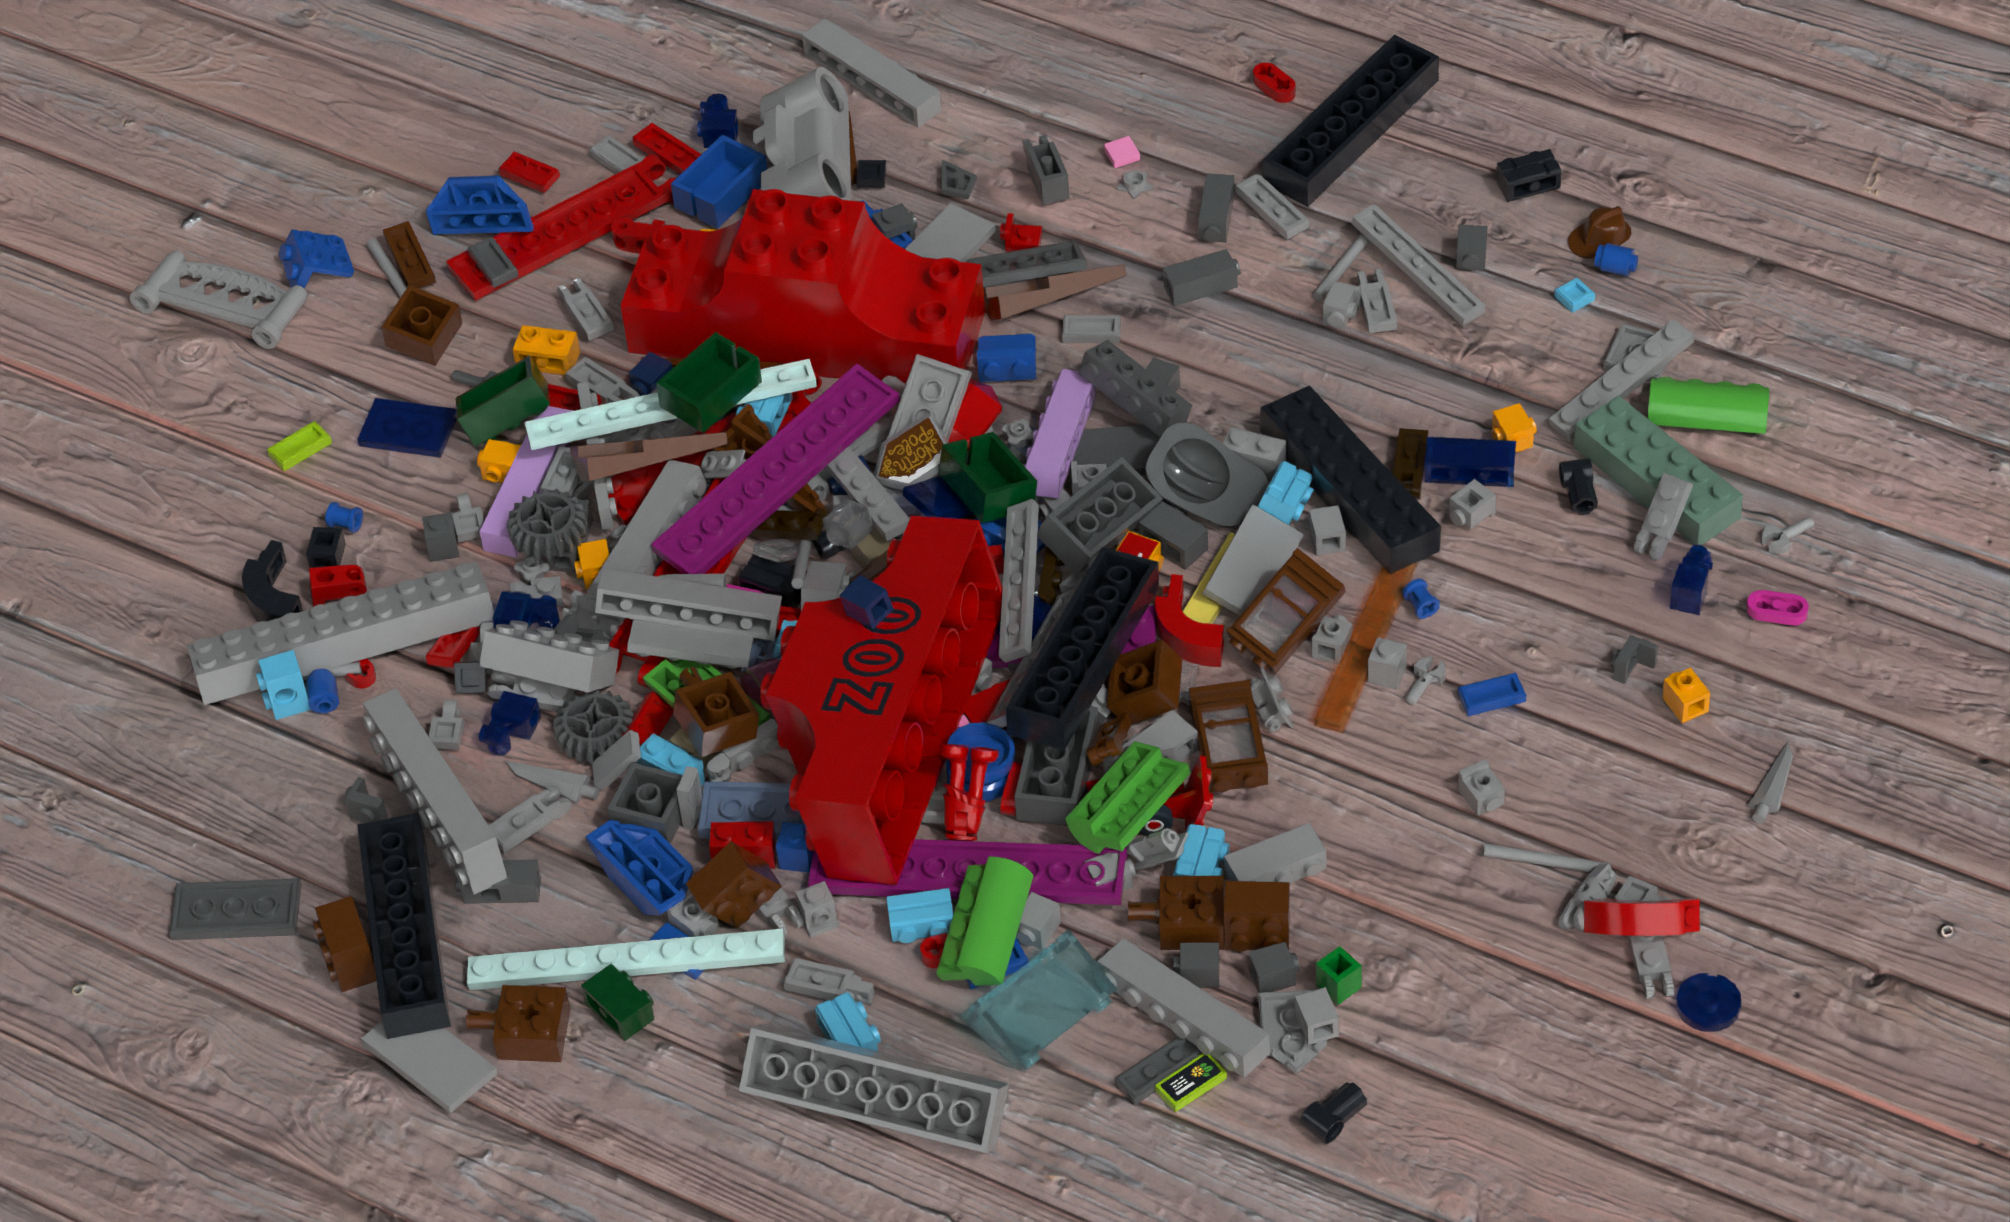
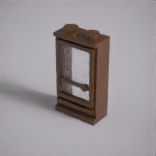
(1285, 612)
(1229, 735)

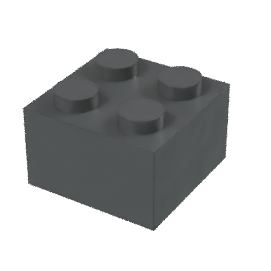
(648, 800)

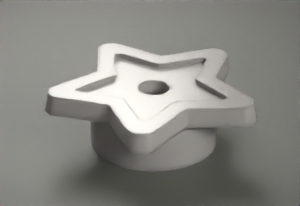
(1135, 189)

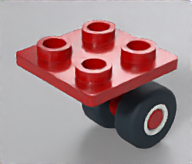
(1189, 806)

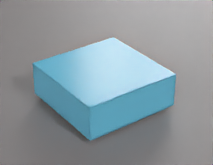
(1574, 295)

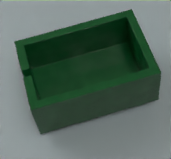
(708, 382)
(503, 401)
(991, 478)

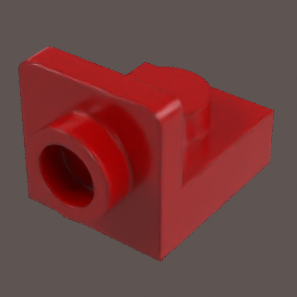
(1019, 236)

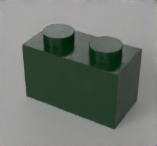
(618, 1001)

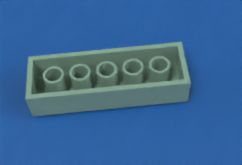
(1638, 454)

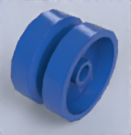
(992, 737)

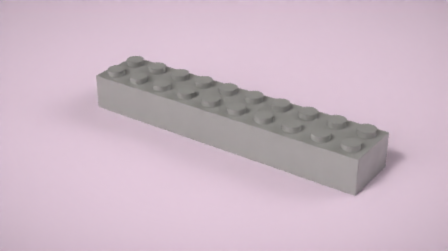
(344, 630)

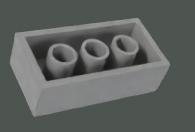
(549, 656)

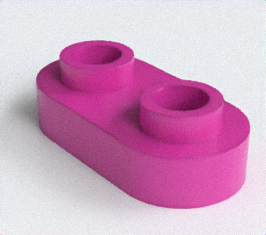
(1777, 607)

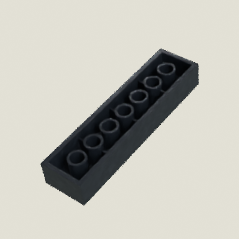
(1351, 120)
(1351, 476)
(1082, 648)
(403, 926)

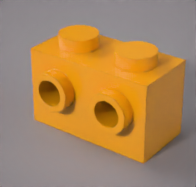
(550, 349)

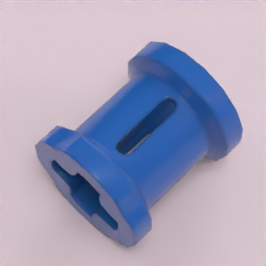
(344, 517)
(1421, 598)

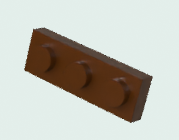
(409, 255)

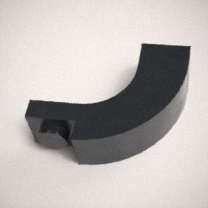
(258, 581)

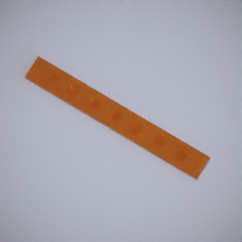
(1353, 667)

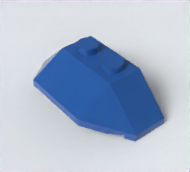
(478, 206)
(641, 865)

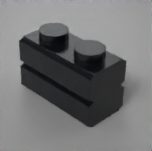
(1528, 175)
(771, 579)

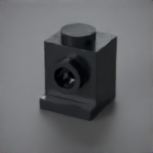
(325, 547)

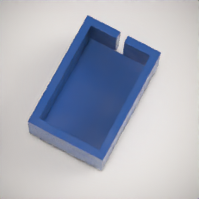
(719, 181)

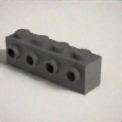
(1133, 387)

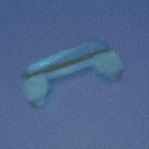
(1040, 1001)

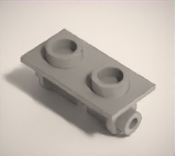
(721, 463)
(1277, 710)
(1157, 848)

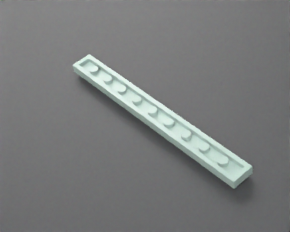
(647, 410)
(632, 957)

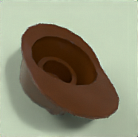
(1602, 227)

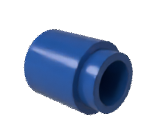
(1616, 259)
(322, 691)

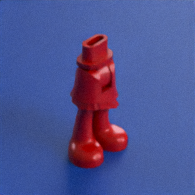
(961, 808)

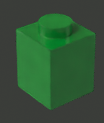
(1339, 975)

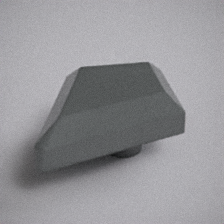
(957, 181)

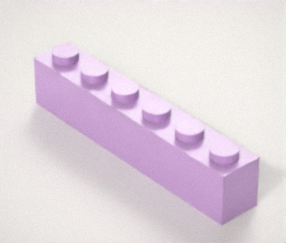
(1059, 432)
(522, 479)

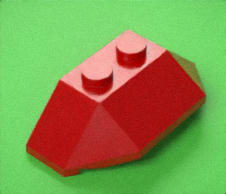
(976, 413)

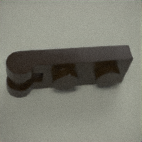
(1410, 459)
(792, 525)
(1050, 578)

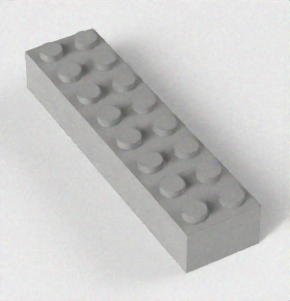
(434, 792)
(874, 1087)

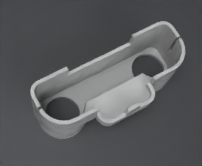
(807, 136)

